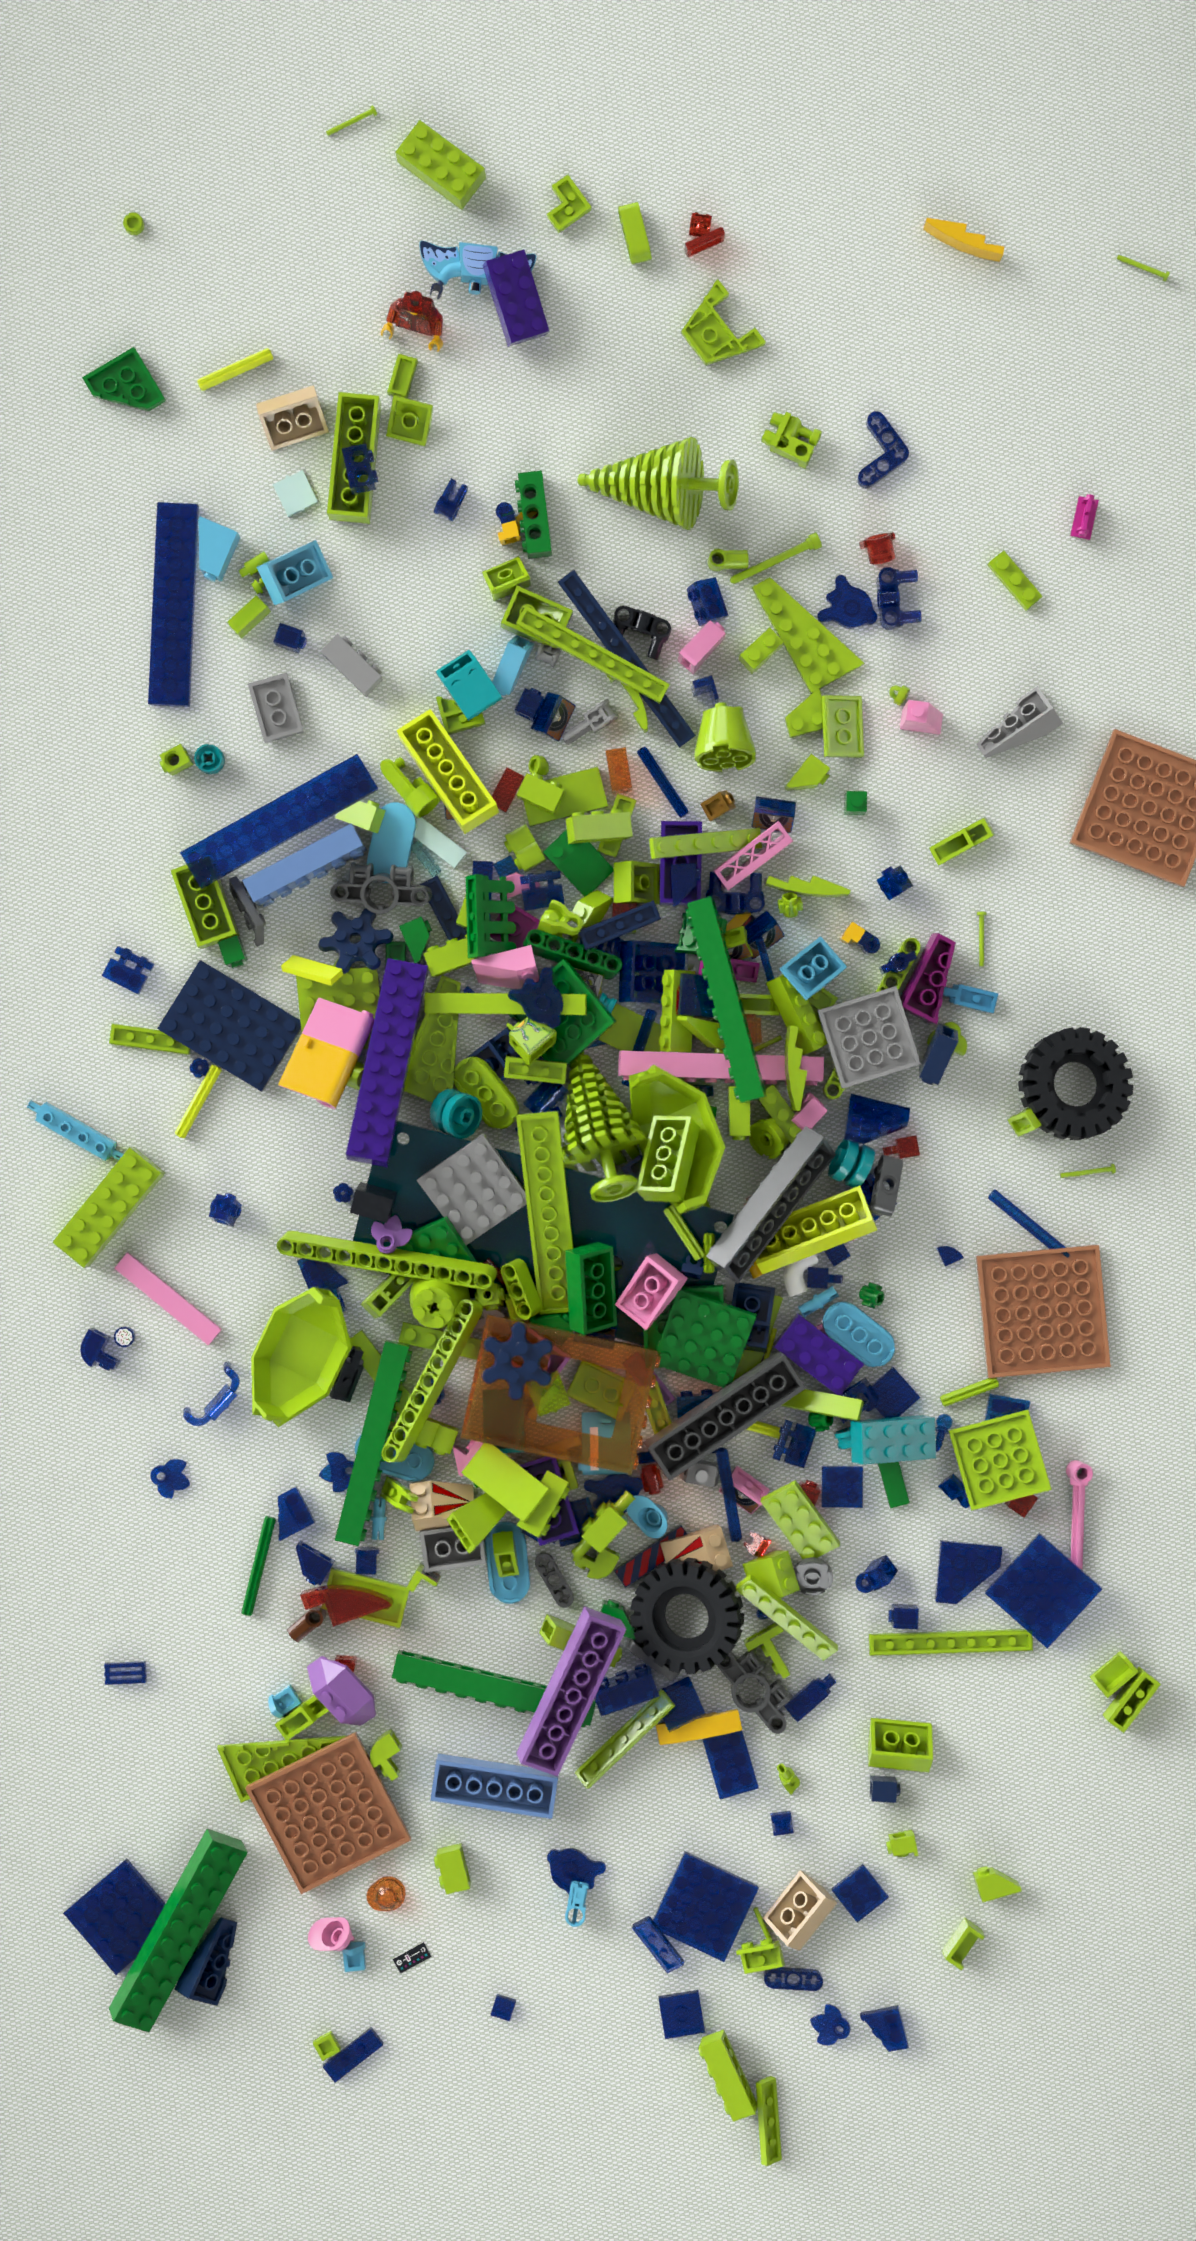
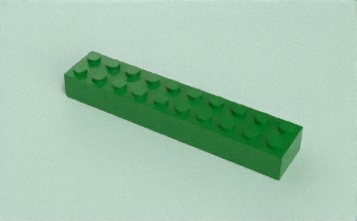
(177, 1930)

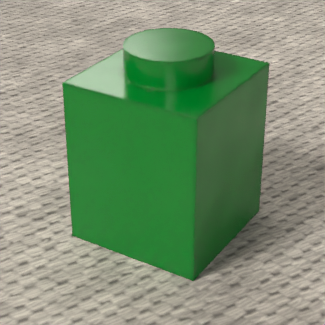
(855, 803)
(233, 952)

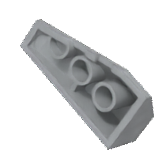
(1028, 721)

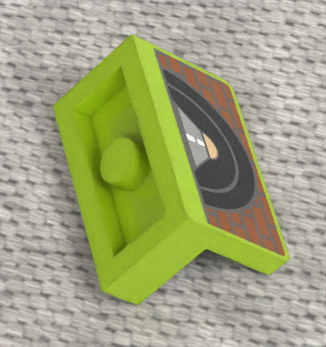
(737, 943)
(431, 1577)

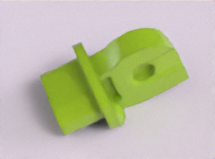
(788, 1778)

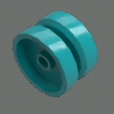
(456, 1113)
(851, 1163)

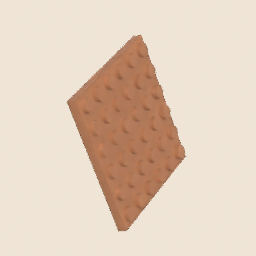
(1142, 809)
(1043, 1311)
(328, 1813)

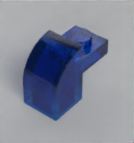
(93, 1350)

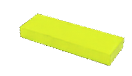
(312, 970)

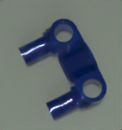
(889, 598)
(737, 902)

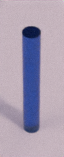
(764, 958)

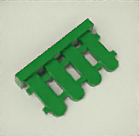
(478, 920)

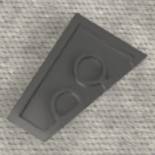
(245, 904)

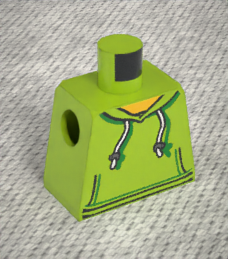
(530, 1038)

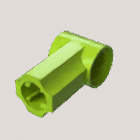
(730, 559)

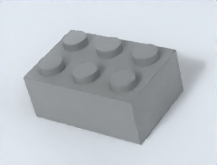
(445, 1551)

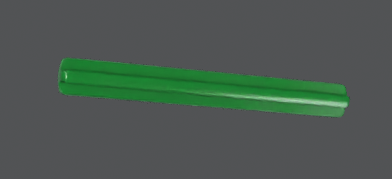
(258, 1565)

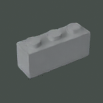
(352, 664)

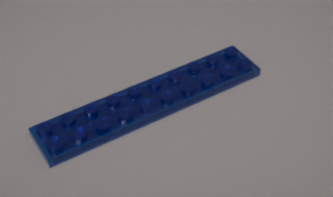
(173, 604)
(278, 821)

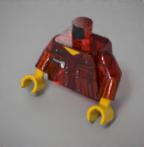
(416, 314)

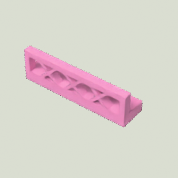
(755, 860)

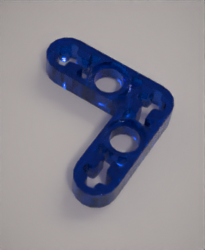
(888, 456)

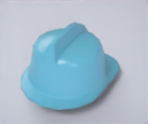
(648, 1516)

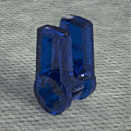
(451, 507)

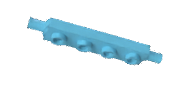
(75, 1131)

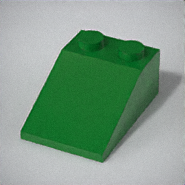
(579, 863)

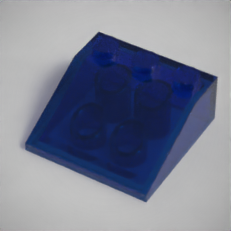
(643, 970)

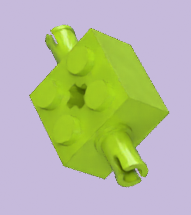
(604, 1526)

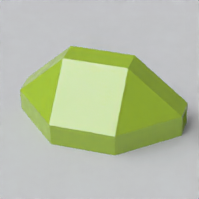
(662, 1094)
(298, 1355)

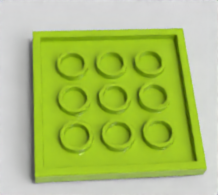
(355, 990)
(1000, 1460)

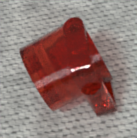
(879, 548)

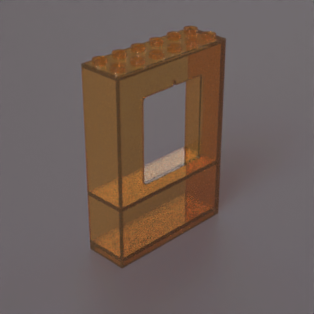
(512, 1424)

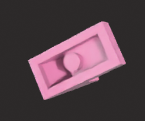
(811, 1112)
(462, 1457)

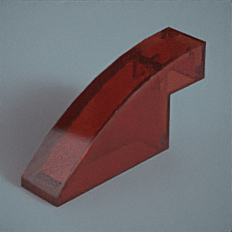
(345, 1601)

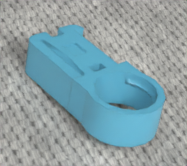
(576, 1900)

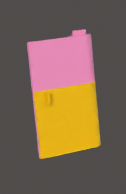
(327, 1052)

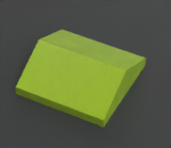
(409, 420)

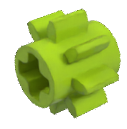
(790, 905)

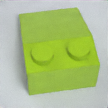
(540, 604)

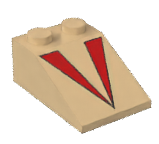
(437, 1502)
(703, 1545)

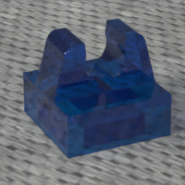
(782, 1823)

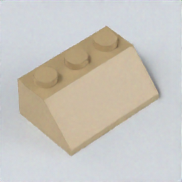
(292, 418)
(799, 1911)

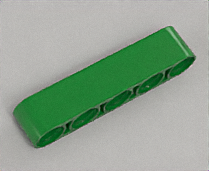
(565, 946)

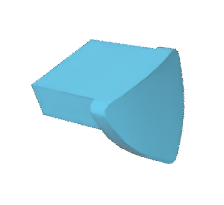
(283, 1702)
(354, 1957)

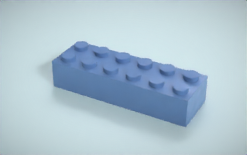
(305, 865)
(494, 1786)

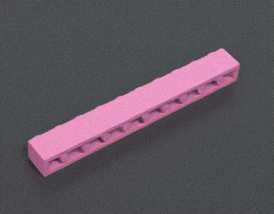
(713, 1066)

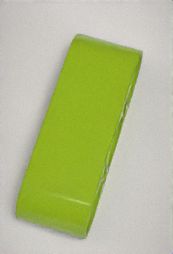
(634, 233)
(521, 1289)

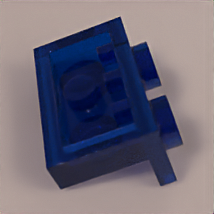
(707, 601)

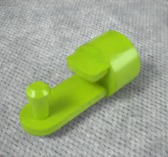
(418, 795)

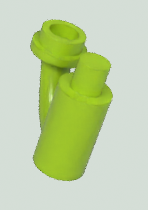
(251, 568)

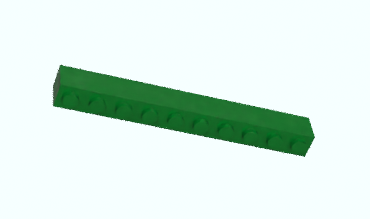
(726, 999)
(372, 1440)
(471, 1682)

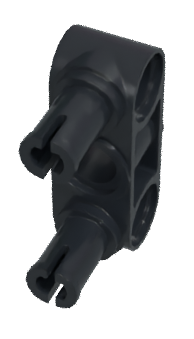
(646, 624)

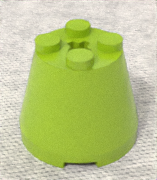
(724, 740)
(426, 1293)

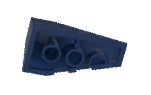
(206, 1970)

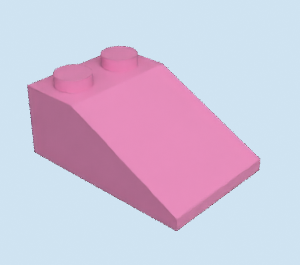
(507, 968)
(650, 1290)

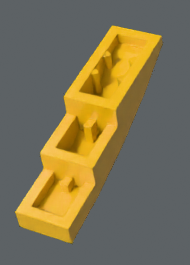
(955, 235)
(707, 1726)

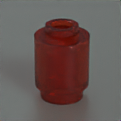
(651, 1479)

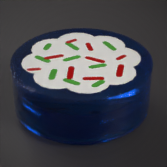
(124, 1336)

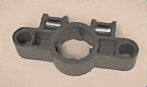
(400, 879)
(766, 1707)

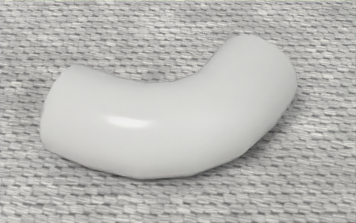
(793, 1275)

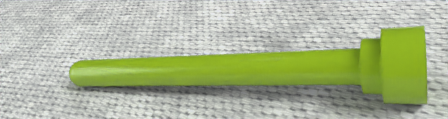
(812, 542)

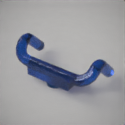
(219, 1402)

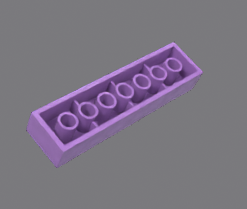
(571, 1691)

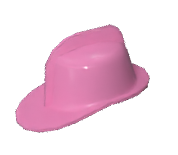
(330, 1934)

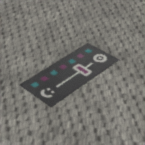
(412, 1957)

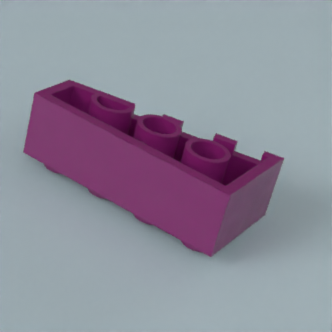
(929, 978)

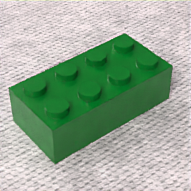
(591, 1288)

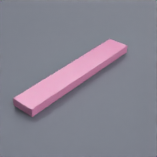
(168, 1298)

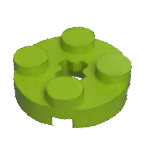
(777, 1140)

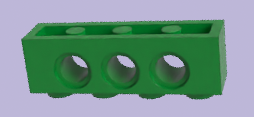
(533, 482)

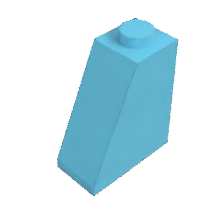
(215, 548)
(512, 664)

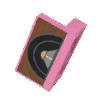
(747, 1490)

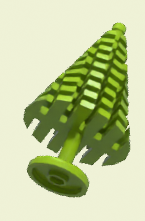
(666, 482)
(599, 1130)

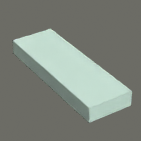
(438, 843)

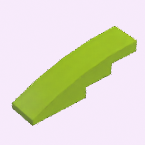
(816, 887)
(794, 1075)

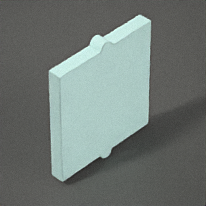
(295, 493)

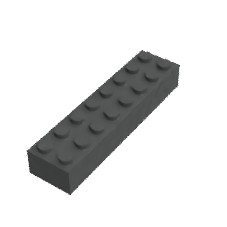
(771, 1204)
(724, 1415)

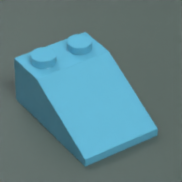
(295, 572)
(813, 968)

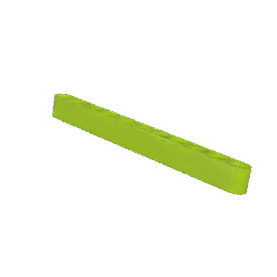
(394, 1266)

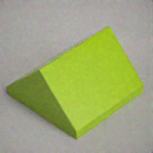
(505, 577)

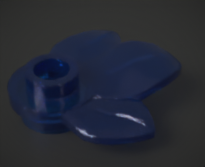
(336, 1471)
(173, 1477)
(827, 2025)

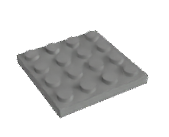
(869, 1037)
(474, 1189)

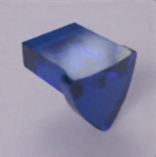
(366, 1560)

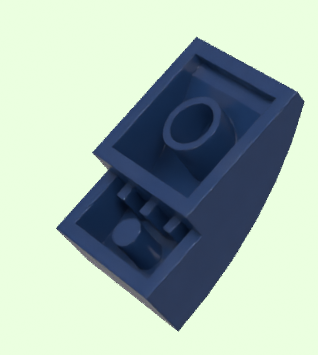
(495, 1052)
(760, 1301)

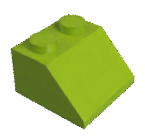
(636, 882)
(774, 1572)

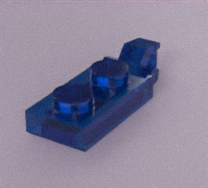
(809, 1697)

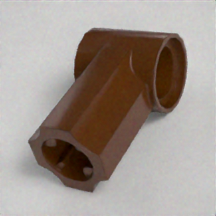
(306, 1624)

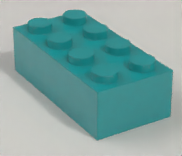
(893, 1439)

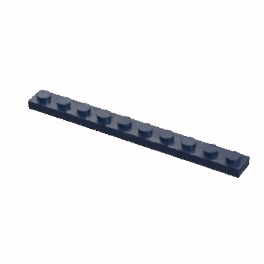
(616, 643)

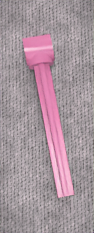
(1078, 1503)

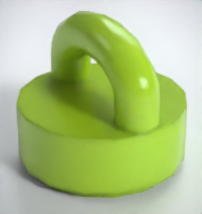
(902, 694)
(538, 765)

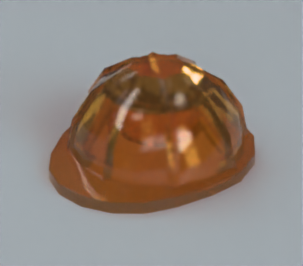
(386, 1894)

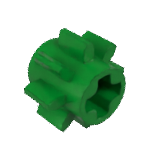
(871, 1295)
(820, 1421)

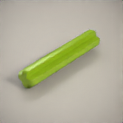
(684, 1232)
(969, 1391)

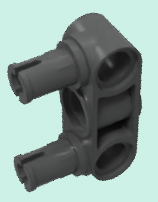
(883, 1200)

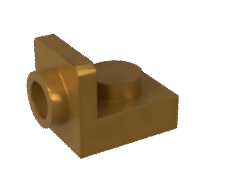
(718, 805)

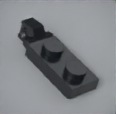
(348, 1376)

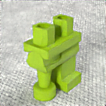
(786, 441)

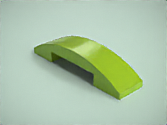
(640, 715)

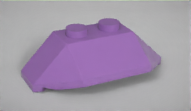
(341, 1691)

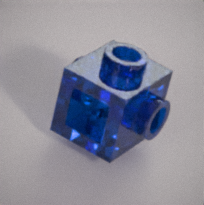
(894, 882)
(225, 1209)

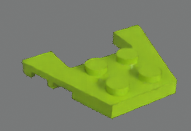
(711, 336)

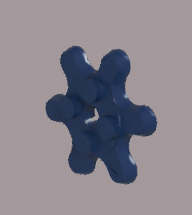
(360, 951)
(517, 1346)

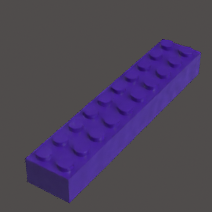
(387, 1063)

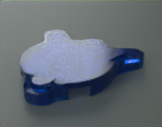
(849, 606)
(540, 1000)
(613, 1487)
(573, 1865)

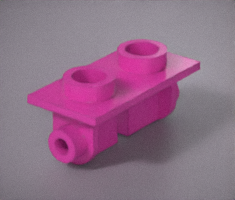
(1084, 517)

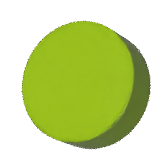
(133, 223)

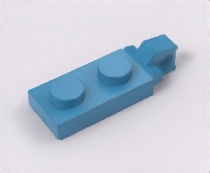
(971, 997)

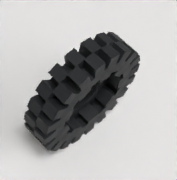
(1110, 1075)
(712, 1590)

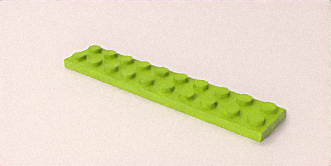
(546, 1205)

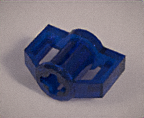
(898, 962)

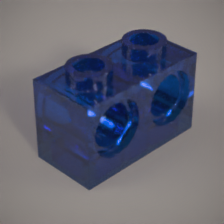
(356, 469)
(862, 1386)

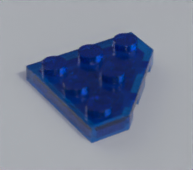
(873, 1119)
(963, 1568)

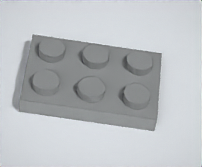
(275, 708)

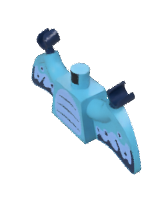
(467, 263)

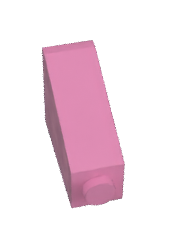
(701, 646)
(921, 717)

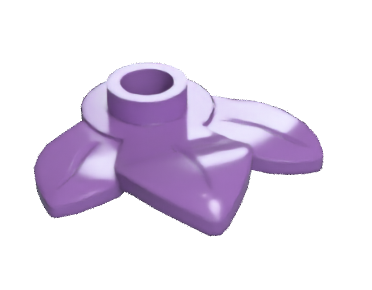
(392, 1233)

